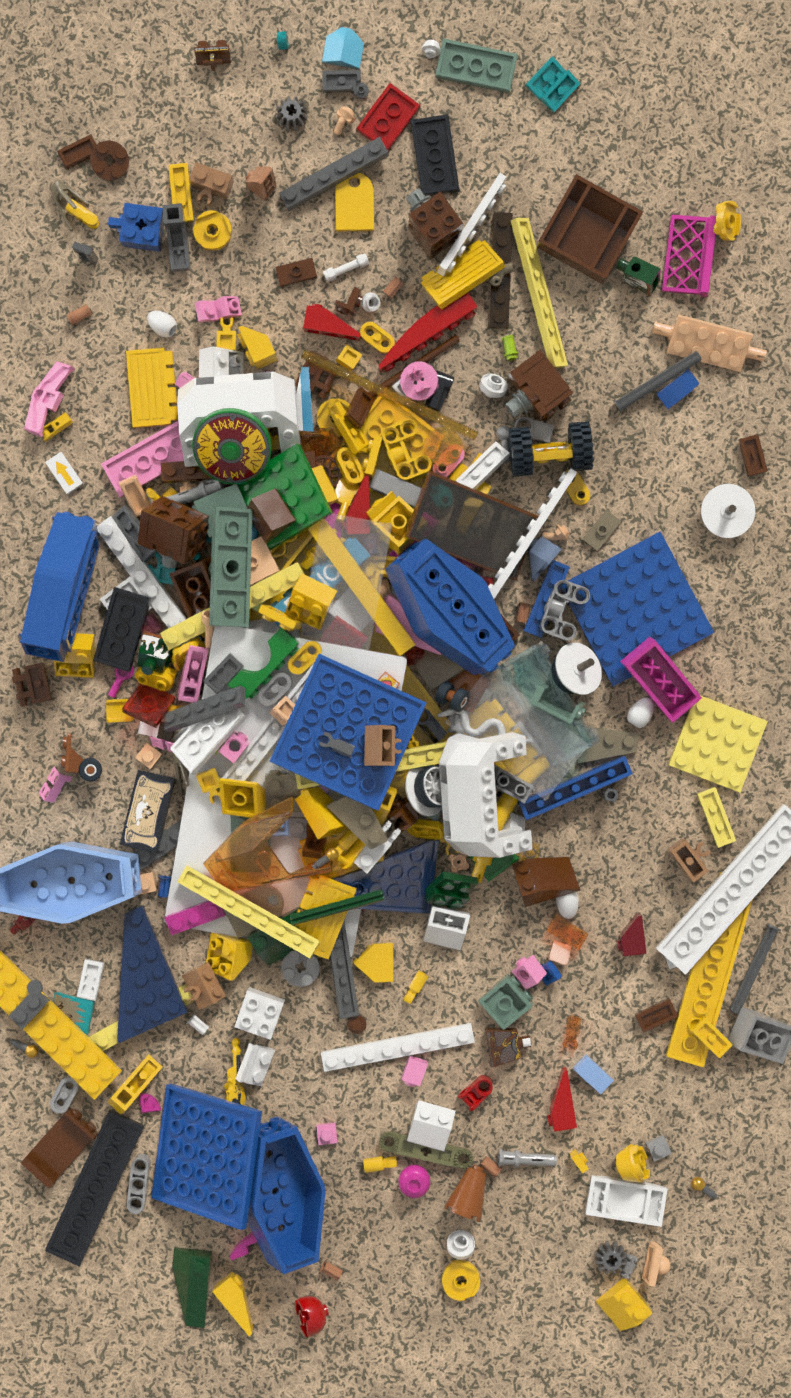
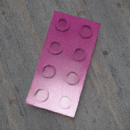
(661, 679)

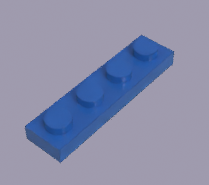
(555, 573)

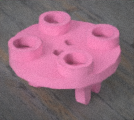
(422, 389)

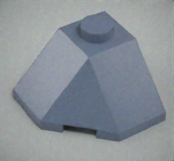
(540, 556)

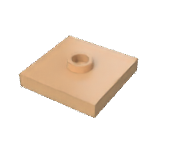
(262, 561)

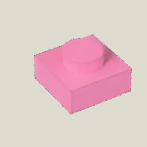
(327, 1133)

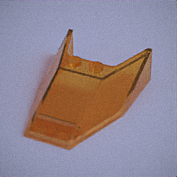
(248, 860)

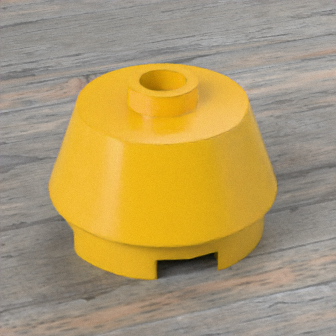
(632, 1164)

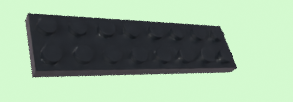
(94, 1187)

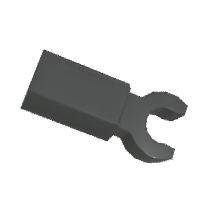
(338, 745)
(609, 794)

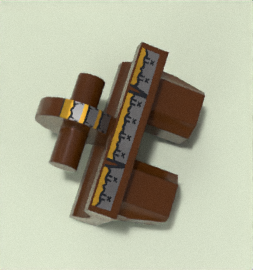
(212, 55)

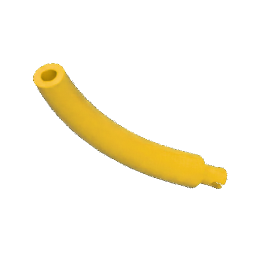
(504, 808)

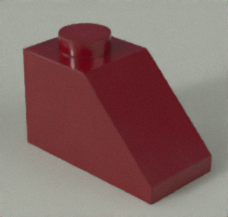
(632, 938)

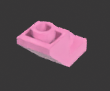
(223, 307)

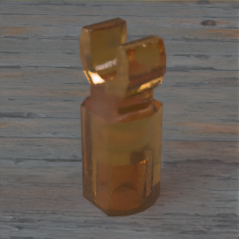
(572, 1030)

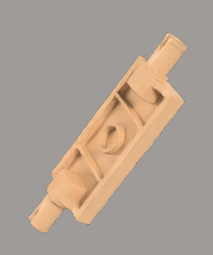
(713, 342)

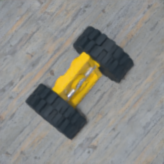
(577, 448)

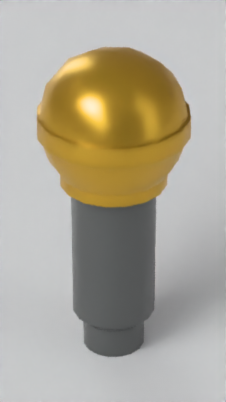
(331, 855)
(30, 1050)
(698, 1184)

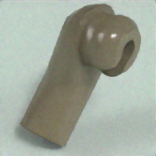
(496, 279)

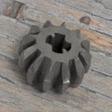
(291, 105)
(603, 1258)

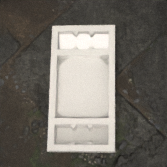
(626, 1200)

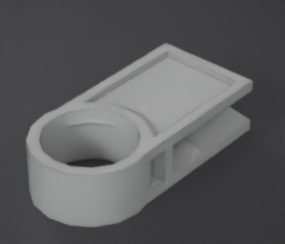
(539, 430)

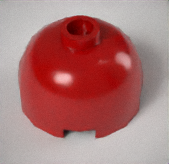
(311, 1314)

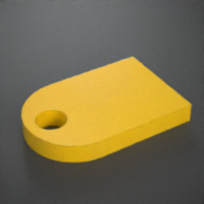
(355, 205)

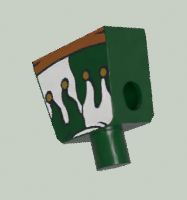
(640, 274)
(153, 654)

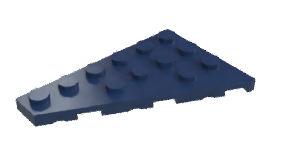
(401, 879)
(147, 984)

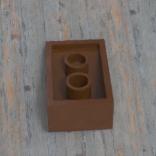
(193, 586)
(544, 879)

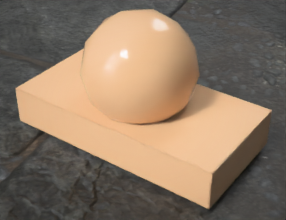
(655, 1264)

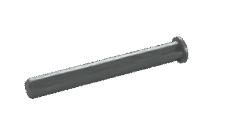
(657, 381)
(754, 968)

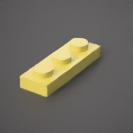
(716, 817)

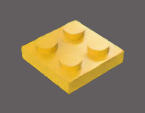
(274, 615)

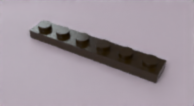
(501, 294)

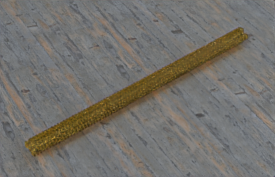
(388, 394)

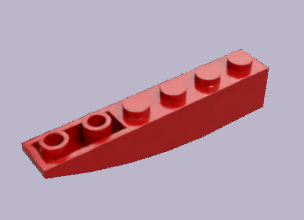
(427, 328)

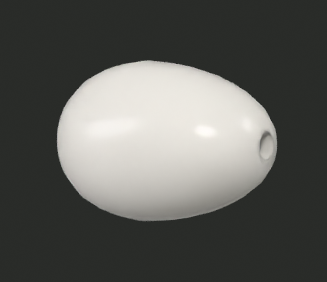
(162, 323)
(641, 712)
(568, 905)

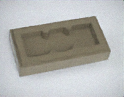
(601, 530)

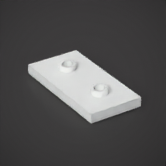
(205, 738)

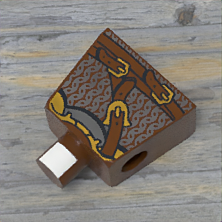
(505, 1045)

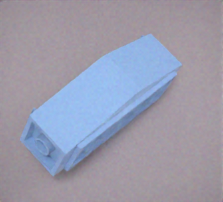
(57, 898)

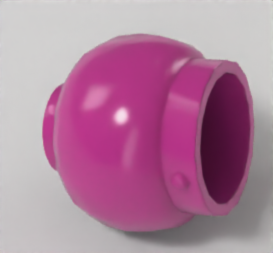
(414, 1181)

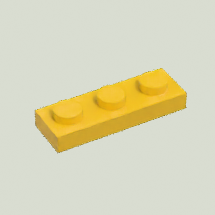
(181, 189)

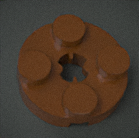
(100, 167)

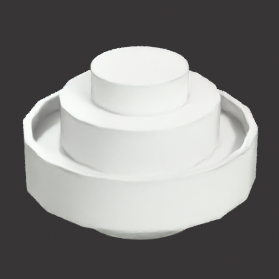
(493, 385)
(460, 1244)

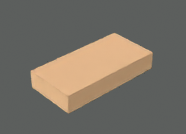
(134, 494)

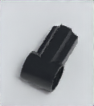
(436, 400)
(432, 727)

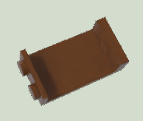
(59, 1147)

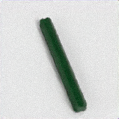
(337, 907)

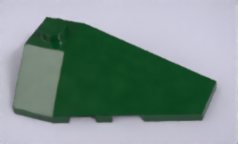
(269, 948)
(192, 1280)

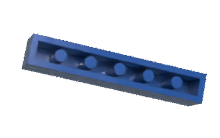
(577, 787)

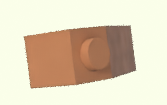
(261, 181)

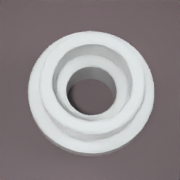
(431, 48)
(375, 302)

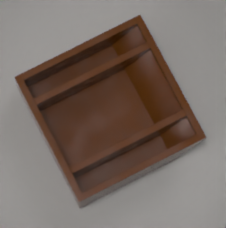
(589, 229)

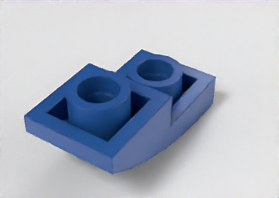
(678, 388)

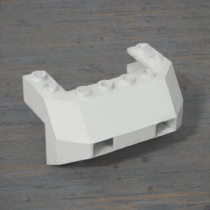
(263, 394)
(470, 795)

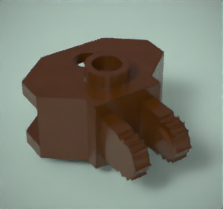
(407, 814)

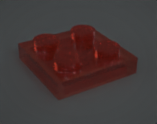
(148, 704)

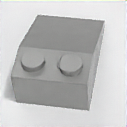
(761, 1035)

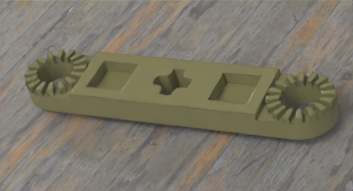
(447, 1157)

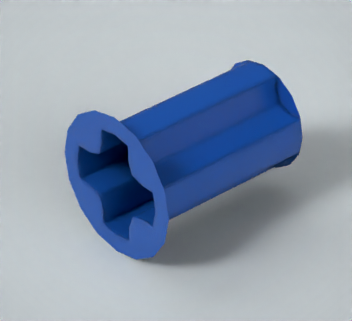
(164, 886)

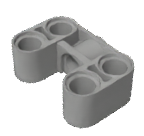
(555, 607)

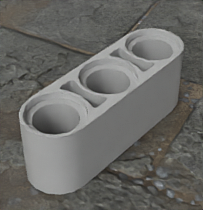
(385, 483)
(138, 1192)

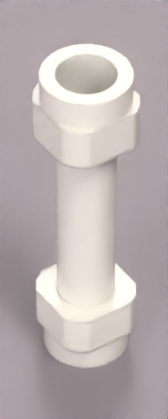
(361, 260)

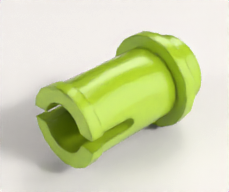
(509, 348)

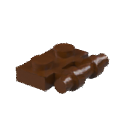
(314, 375)
(37, 682)

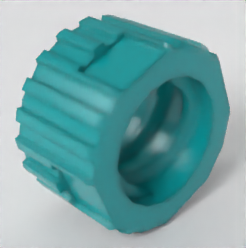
(282, 40)

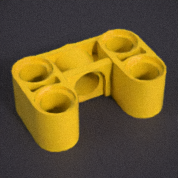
(398, 453)

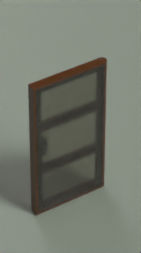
(468, 523)

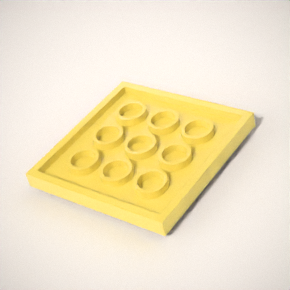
(718, 743)

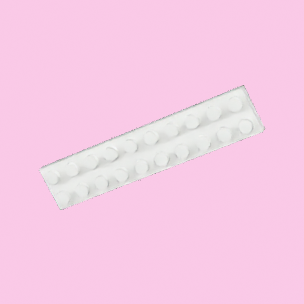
(730, 893)

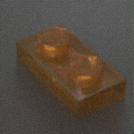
(567, 932)

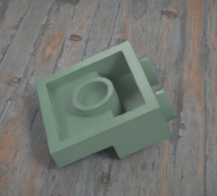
(506, 1001)

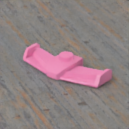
(46, 397)

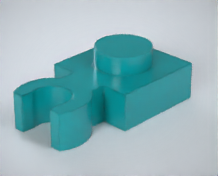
(162, 573)

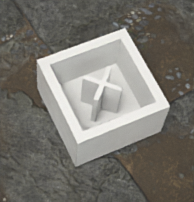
(259, 1013)

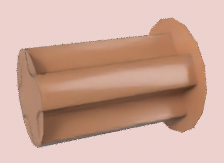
(393, 287)
(523, 611)
(490, 1166)
(331, 1270)

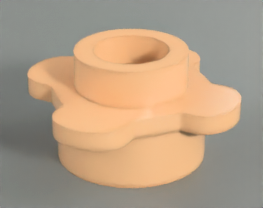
(455, 866)

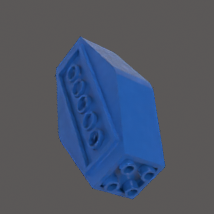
(60, 587)
(432, 612)
(295, 1204)

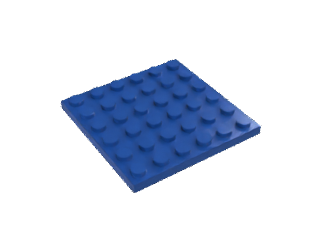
(637, 598)
(342, 704)
(206, 1155)

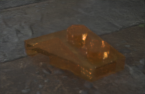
(321, 441)

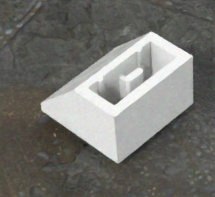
(220, 362)
(446, 927)

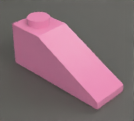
(192, 674)

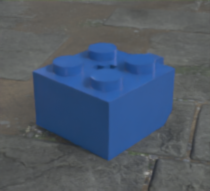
(134, 217)

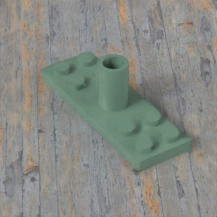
(230, 567)

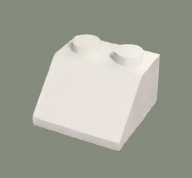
(431, 1125)

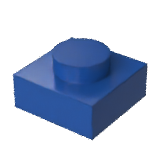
(552, 973)

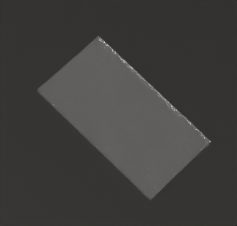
(352, 561)
(500, 709)

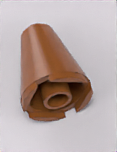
(469, 1194)

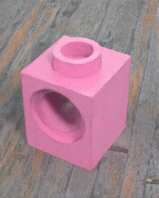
(230, 753)
(528, 971)
(414, 1071)

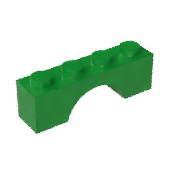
(281, 645)

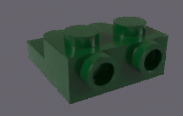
(450, 890)

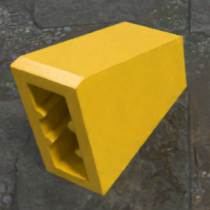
(319, 816)

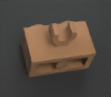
(210, 182)
(380, 745)
(689, 859)
(203, 986)

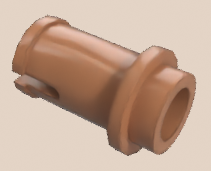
(79, 314)

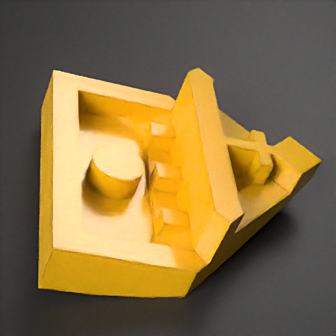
(377, 962)

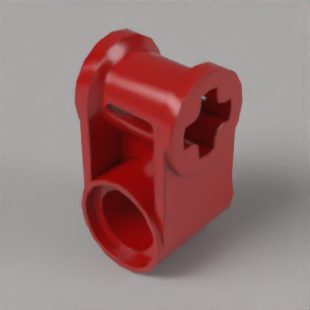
(473, 1094)

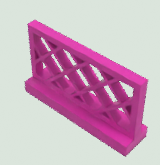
(706, 257)

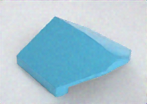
(343, 48)

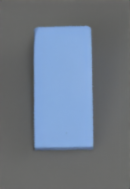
(593, 1074)

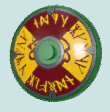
(232, 446)

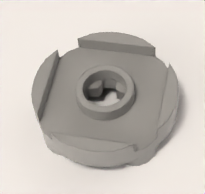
(304, 977)

